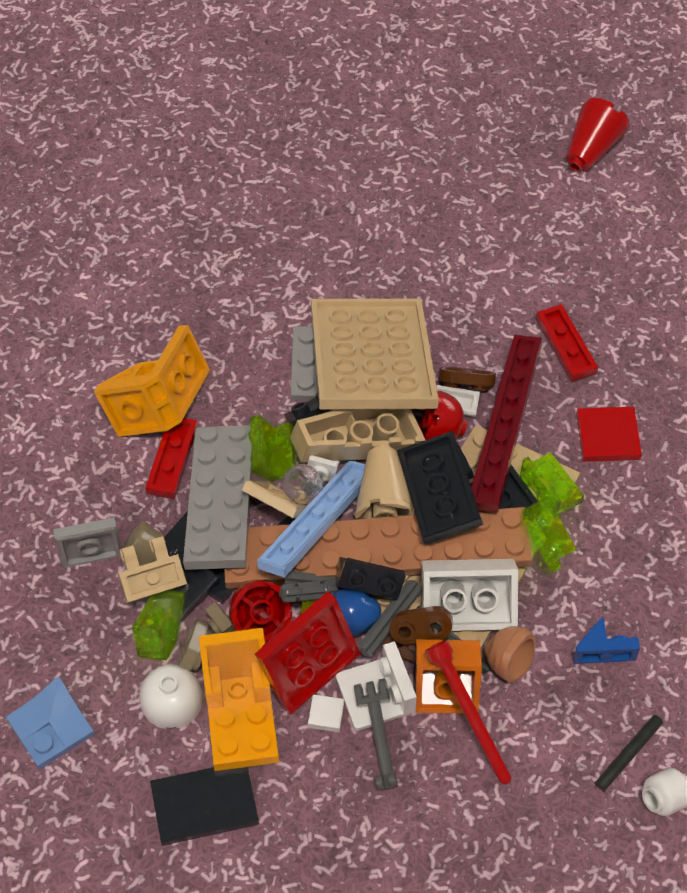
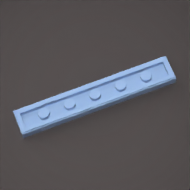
(313, 521)

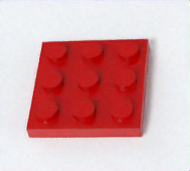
(308, 653)

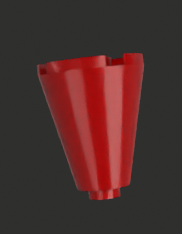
(595, 133)

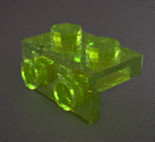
(271, 448)

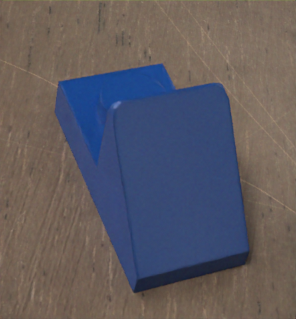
(599, 649)

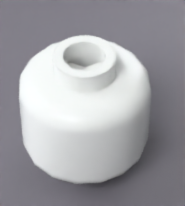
(665, 792)

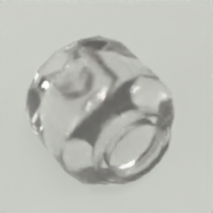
(302, 484)

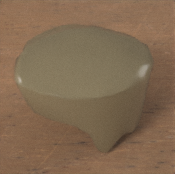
(139, 539)

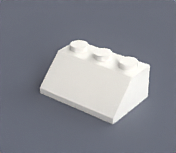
(475, 591)

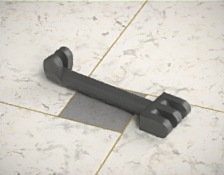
(388, 778)

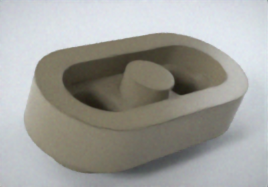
(190, 655)

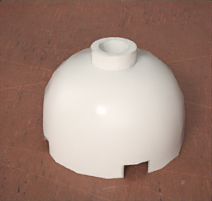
(170, 696)

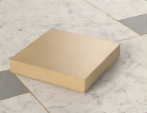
(273, 496)

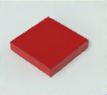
(608, 434)

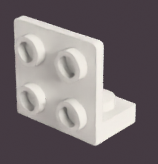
(400, 688)

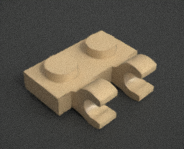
(152, 577)

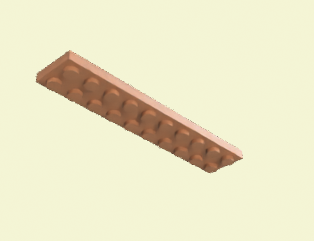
(391, 543)

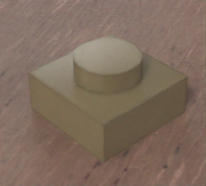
(220, 620)

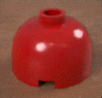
(444, 419)
(259, 606)

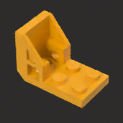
(156, 392)
(238, 700)

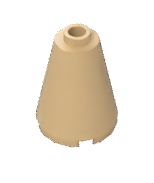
(383, 486)

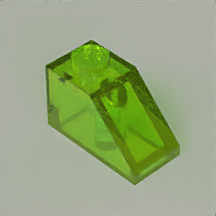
(158, 625)

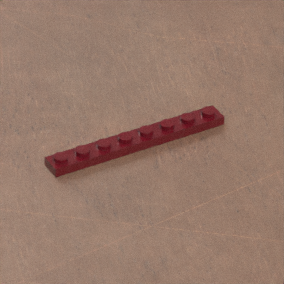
(505, 422)

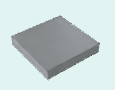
(88, 542)

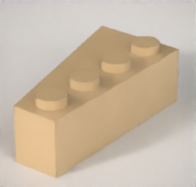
(353, 433)

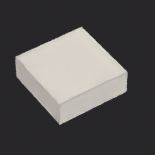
(326, 713)

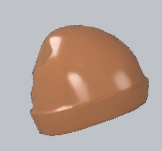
(511, 652)

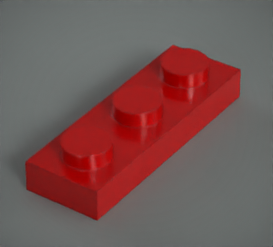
(566, 342)
(171, 459)

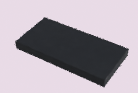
(439, 488)

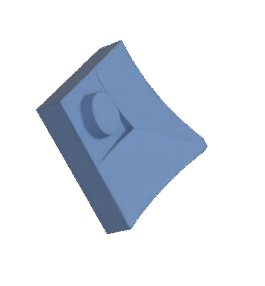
(50, 724)

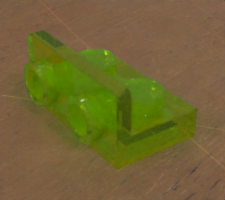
(551, 481)
(548, 532)

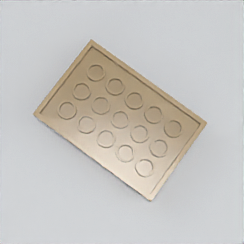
(372, 354)

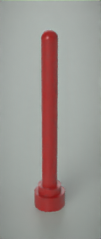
(442, 657)

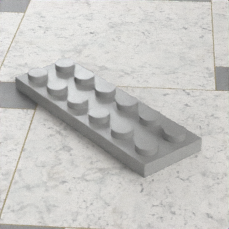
(217, 504)

